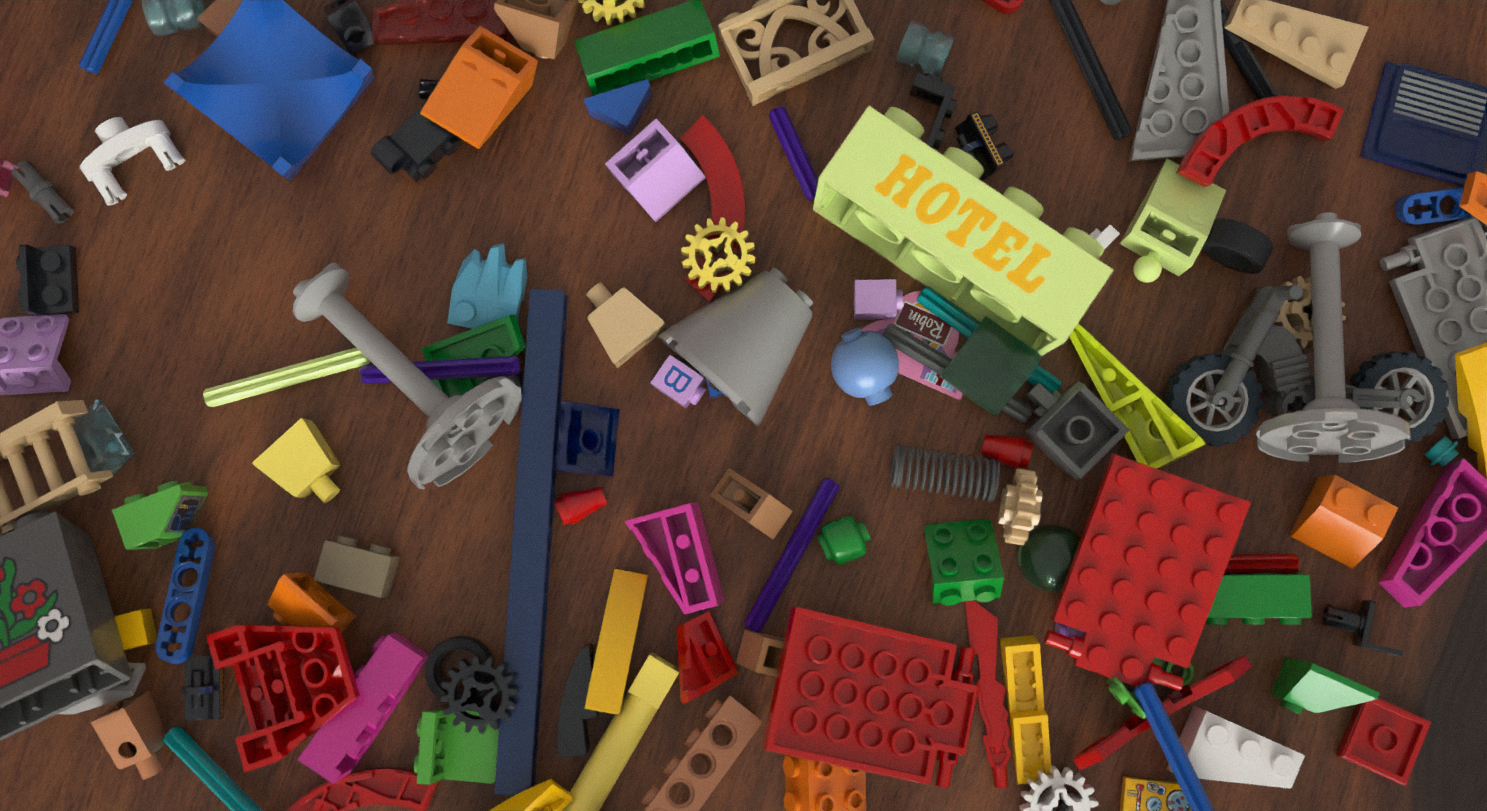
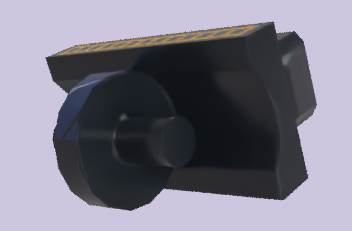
(977, 141)
(203, 689)

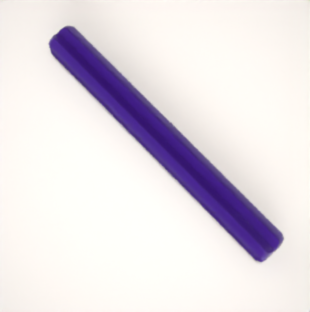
(452, 369)
(791, 555)

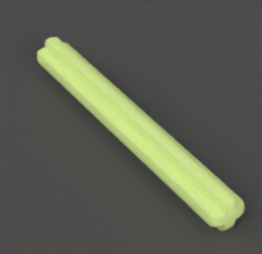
(284, 377)

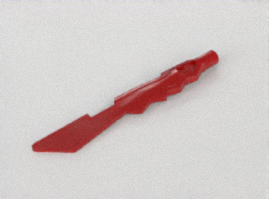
(991, 693)

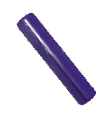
(794, 151)

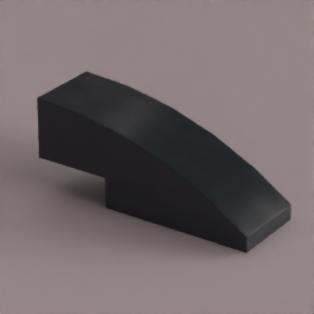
(572, 723)

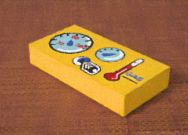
(1151, 795)

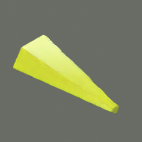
(1155, 432)

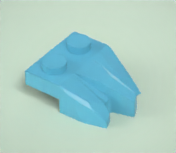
(487, 289)

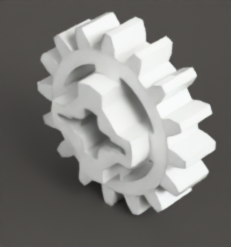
(1055, 791)

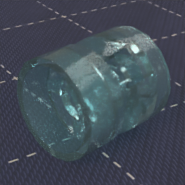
(168, 15)
(924, 48)

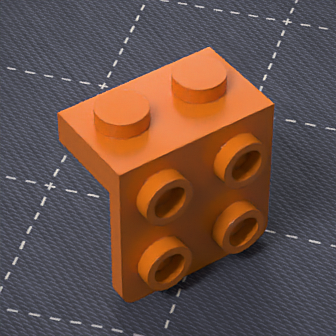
(822, 786)

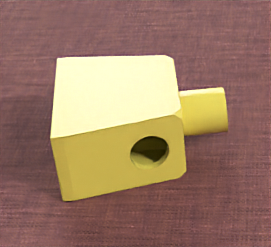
(301, 462)

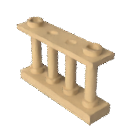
(35, 432)

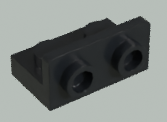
(48, 280)

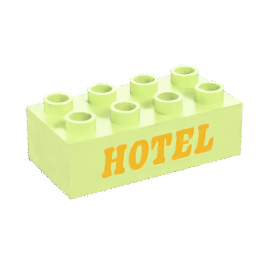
(958, 232)

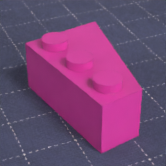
(682, 555)

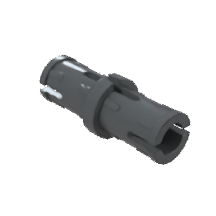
(42, 192)

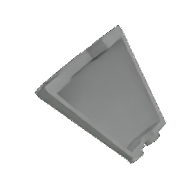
(745, 340)

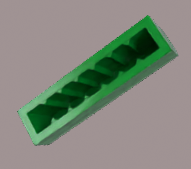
(647, 47)

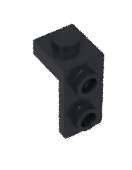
(933, 90)

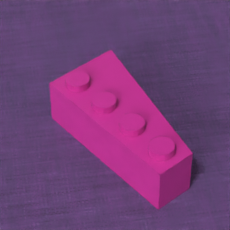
(1441, 536)

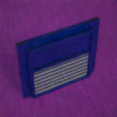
(1428, 123)

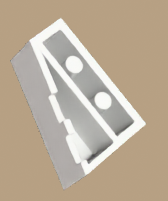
(1235, 754)

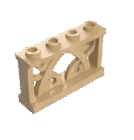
(799, 70)

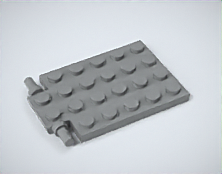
(1444, 299)

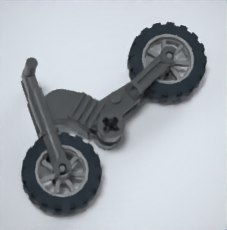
(1289, 382)

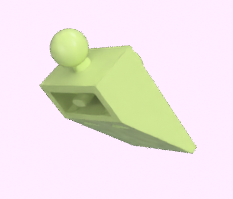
(1171, 223)

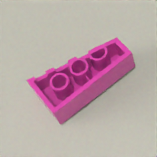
(381, 685)

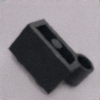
(415, 147)

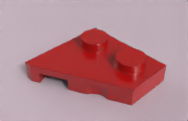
(702, 657)

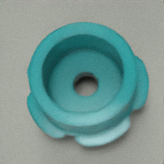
(1442, 452)

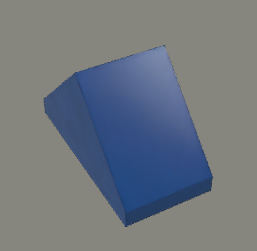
(621, 106)

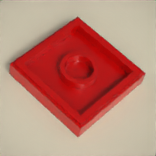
(1384, 739)

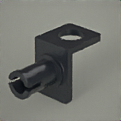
(350, 24)
(1358, 623)

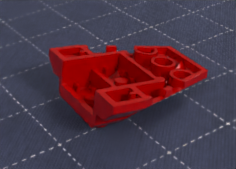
(287, 681)

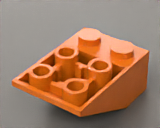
(480, 87)

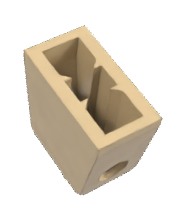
(622, 322)

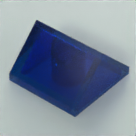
(586, 439)

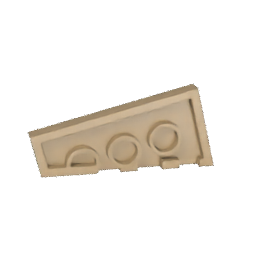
(1302, 38)

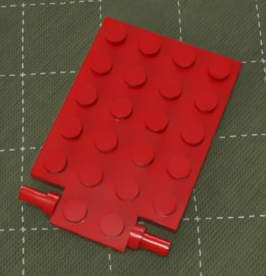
(1145, 573)
(870, 698)

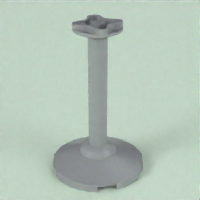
(1330, 421)
(455, 425)

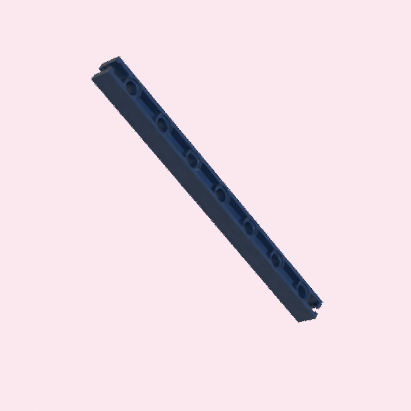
(532, 538)

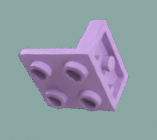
(31, 353)

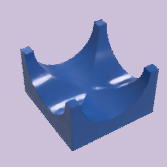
(274, 83)

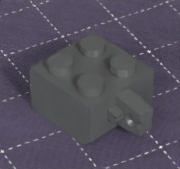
(1073, 428)

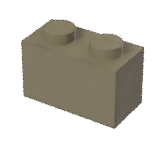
(357, 567)

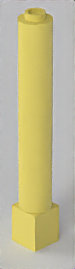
(623, 734)

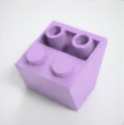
(655, 170)

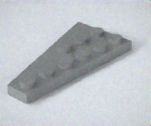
(1184, 82)

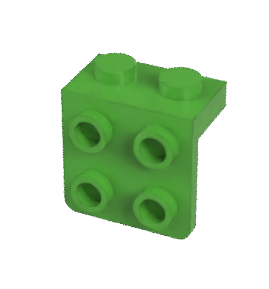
(453, 753)

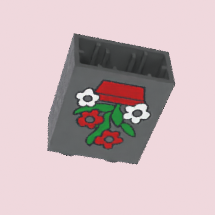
(53, 622)

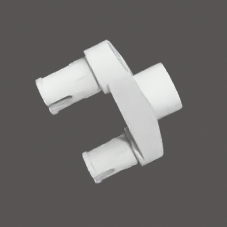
(121, 144)

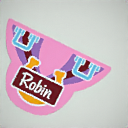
(929, 329)

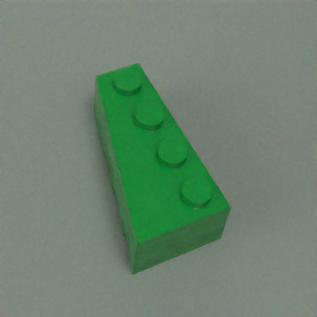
(1262, 597)

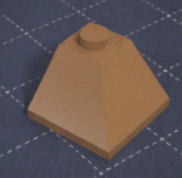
(538, 24)

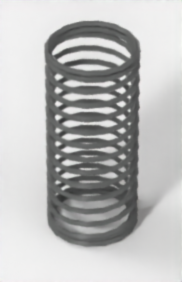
(990, 479)

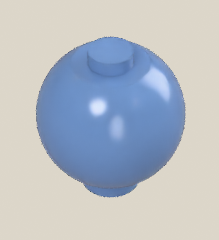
(865, 365)

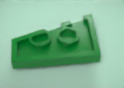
(489, 340)

